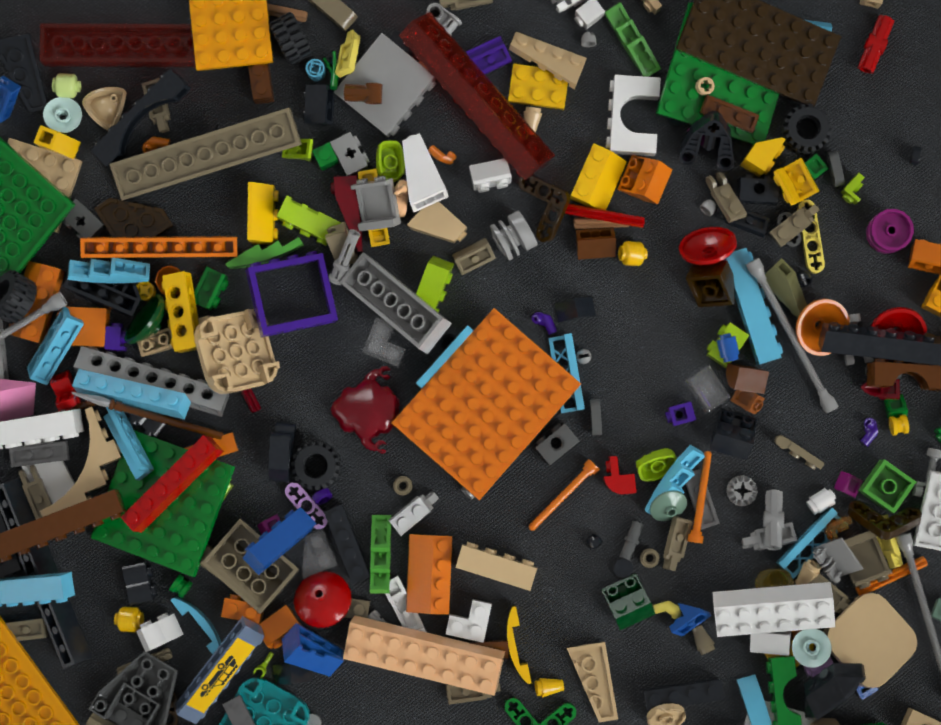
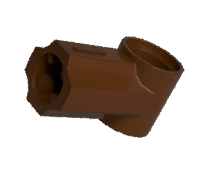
(369, 93)

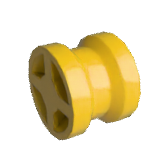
(143, 289)
(898, 425)

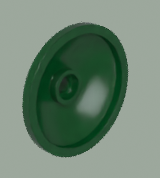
(146, 320)

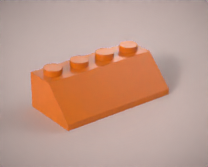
(48, 284)
(429, 574)

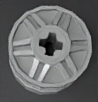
(513, 235)

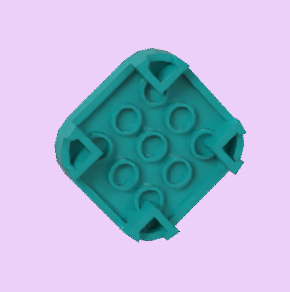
(271, 704)

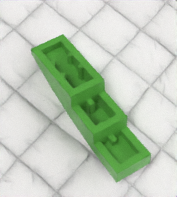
(632, 40)
(256, 254)
(380, 554)

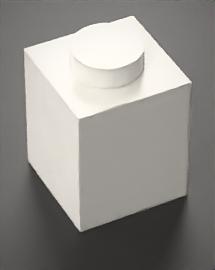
(589, 14)

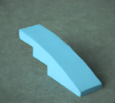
(108, 272)
(678, 473)

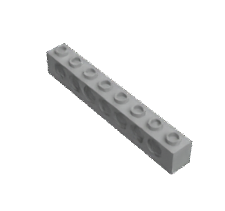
(88, 355)

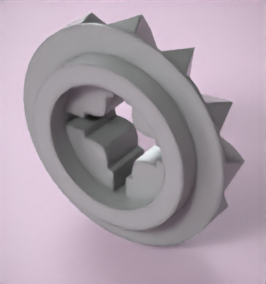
(735, 497)

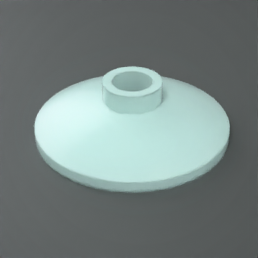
(62, 107)
(801, 649)

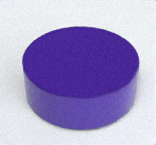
(322, 496)

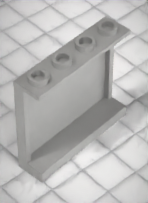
(402, 81)

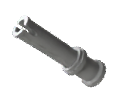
(342, 264)

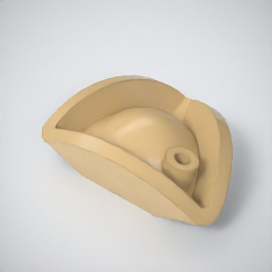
(105, 105)

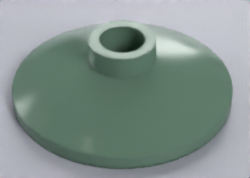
(668, 505)

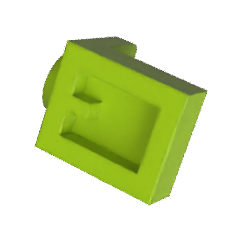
(854, 185)

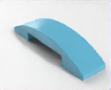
(184, 606)
(753, 700)

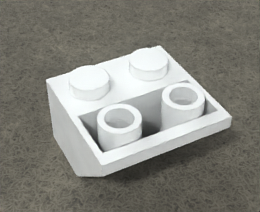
(490, 175)

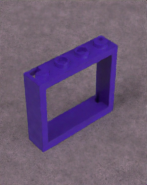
(294, 325)

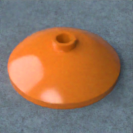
(822, 312)

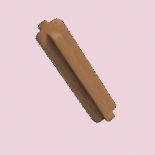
(277, 11)
(587, 223)

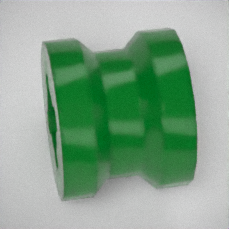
(181, 586)

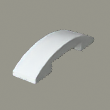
(398, 601)

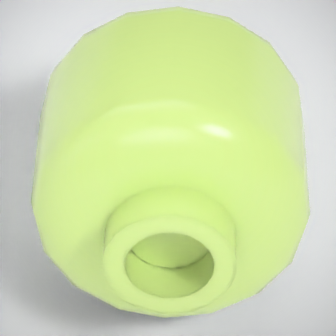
(66, 85)

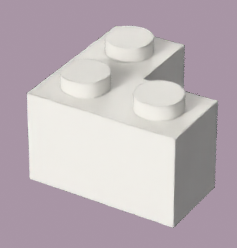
(472, 627)

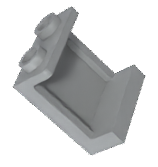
(377, 203)

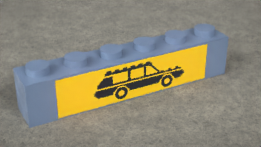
(219, 670)

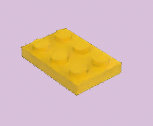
(536, 87)

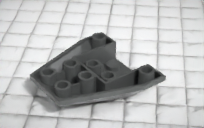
(138, 693)

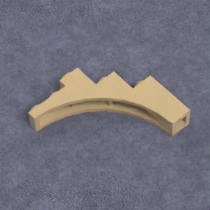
(92, 476)

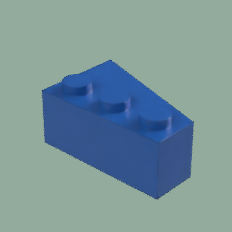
(311, 651)

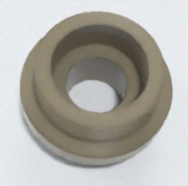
(407, 490)
(654, 562)

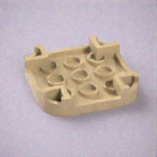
(234, 352)
(872, 635)

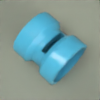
(315, 73)

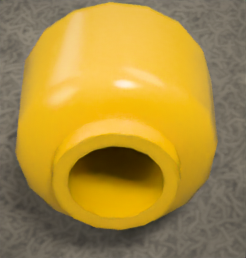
(632, 253)
(129, 619)

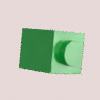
(325, 156)

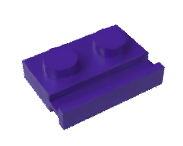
(490, 55)

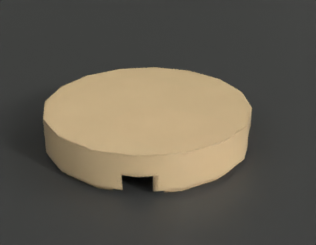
(666, 715)

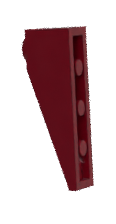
(348, 203)

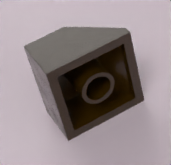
(712, 284)

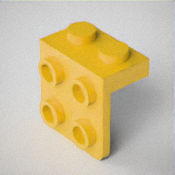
(795, 182)

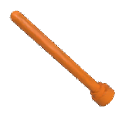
(589, 469)
(695, 534)

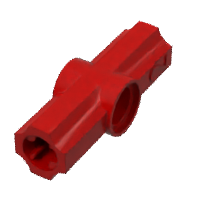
(876, 44)

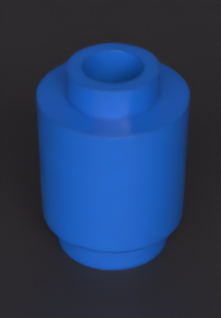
(728, 347)

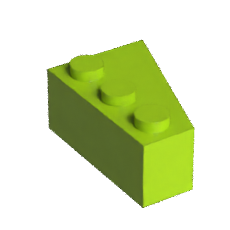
(305, 219)
(434, 281)

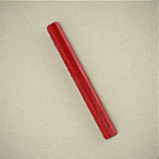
(604, 215)

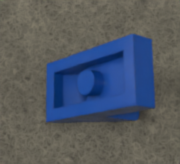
(692, 618)

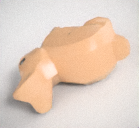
(401, 193)

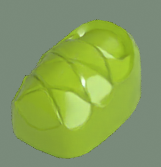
(390, 160)
(655, 464)

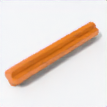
(897, 573)

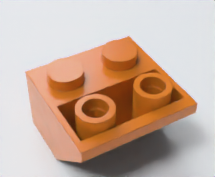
(645, 179)

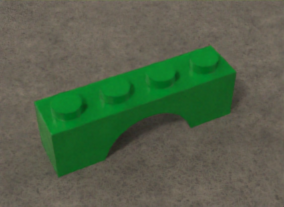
(781, 671)

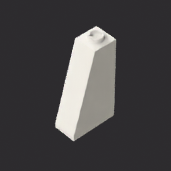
(423, 179)

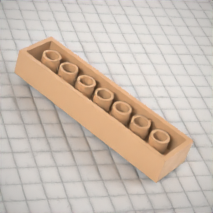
(423, 655)

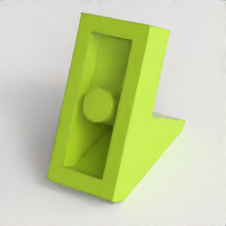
(300, 152)

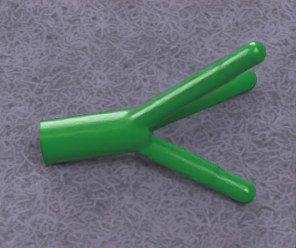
(334, 78)

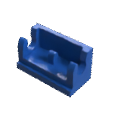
(8, 94)

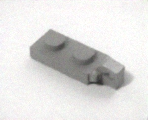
(413, 512)
(757, 538)

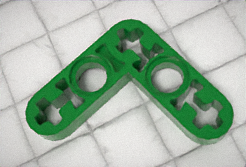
(520, 706)

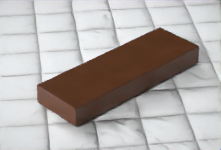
(732, 114)

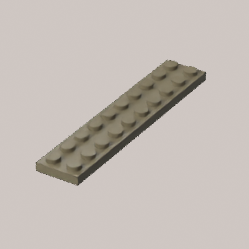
(205, 154)

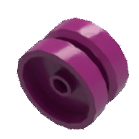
(899, 225)

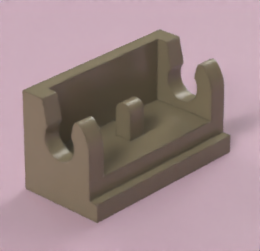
(337, 239)

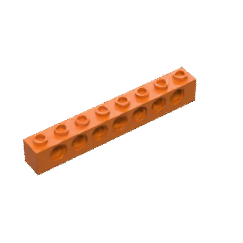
(158, 246)

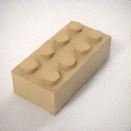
(496, 567)

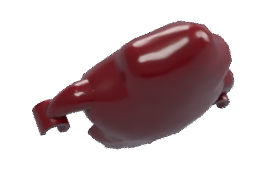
(367, 409)

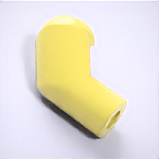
(668, 606)

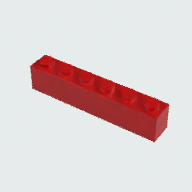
(171, 484)

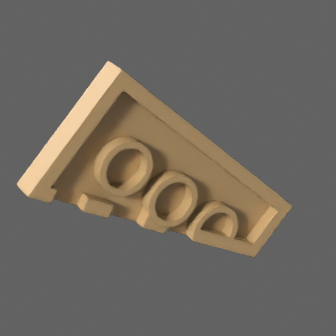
(549, 57)
(594, 672)

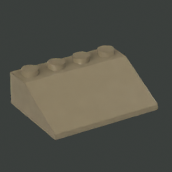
(228, 565)

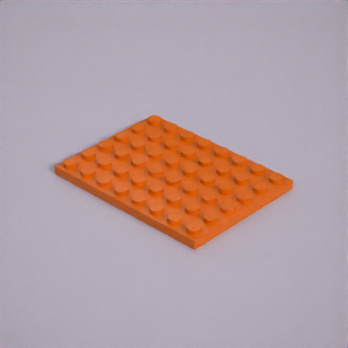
(486, 404)

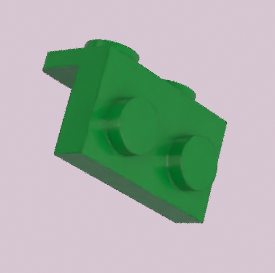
(209, 288)

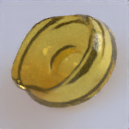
(773, 578)

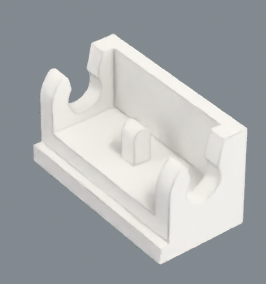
(771, 643)

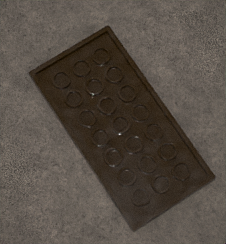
(760, 46)

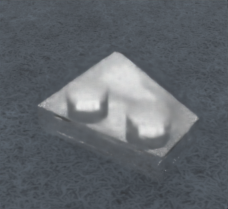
(317, 554)

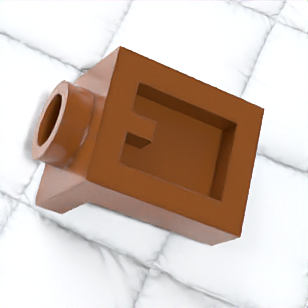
(748, 400)

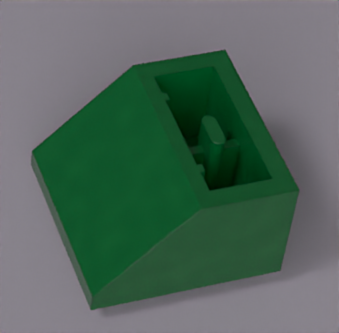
(628, 601)

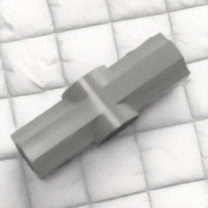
(773, 519)

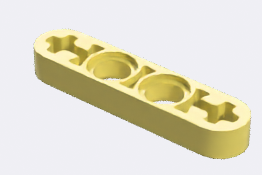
(813, 236)

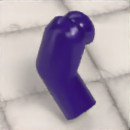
(545, 320)
(871, 431)

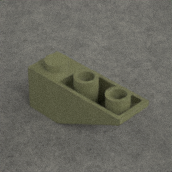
(786, 286)

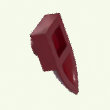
(891, 392)

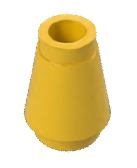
(546, 687)

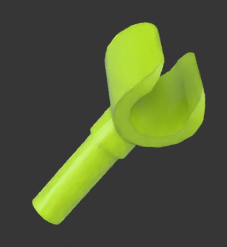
(264, 664)

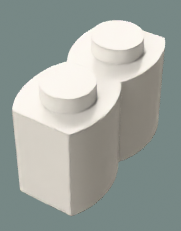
(159, 632)

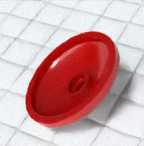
(708, 245)
(903, 318)
(328, 608)

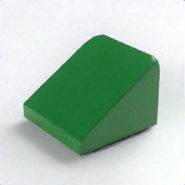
(896, 407)

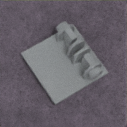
(836, 559)

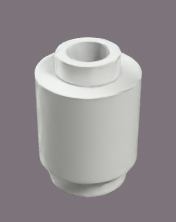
(821, 501)

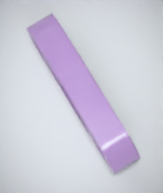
(301, 490)

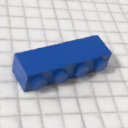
(279, 540)

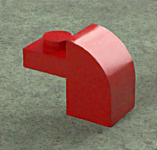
(63, 390)
(618, 483)

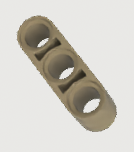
(336, 12)

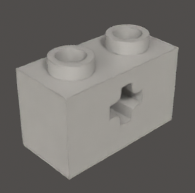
(341, 148)

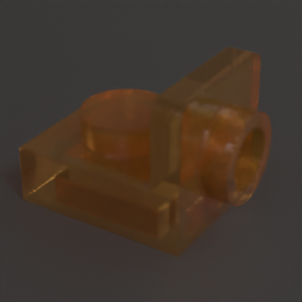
(839, 524)

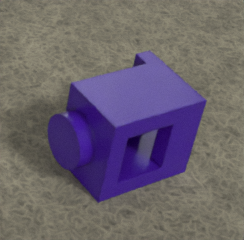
(115, 337)
(687, 414)

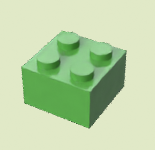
(887, 486)

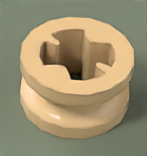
(701, 91)

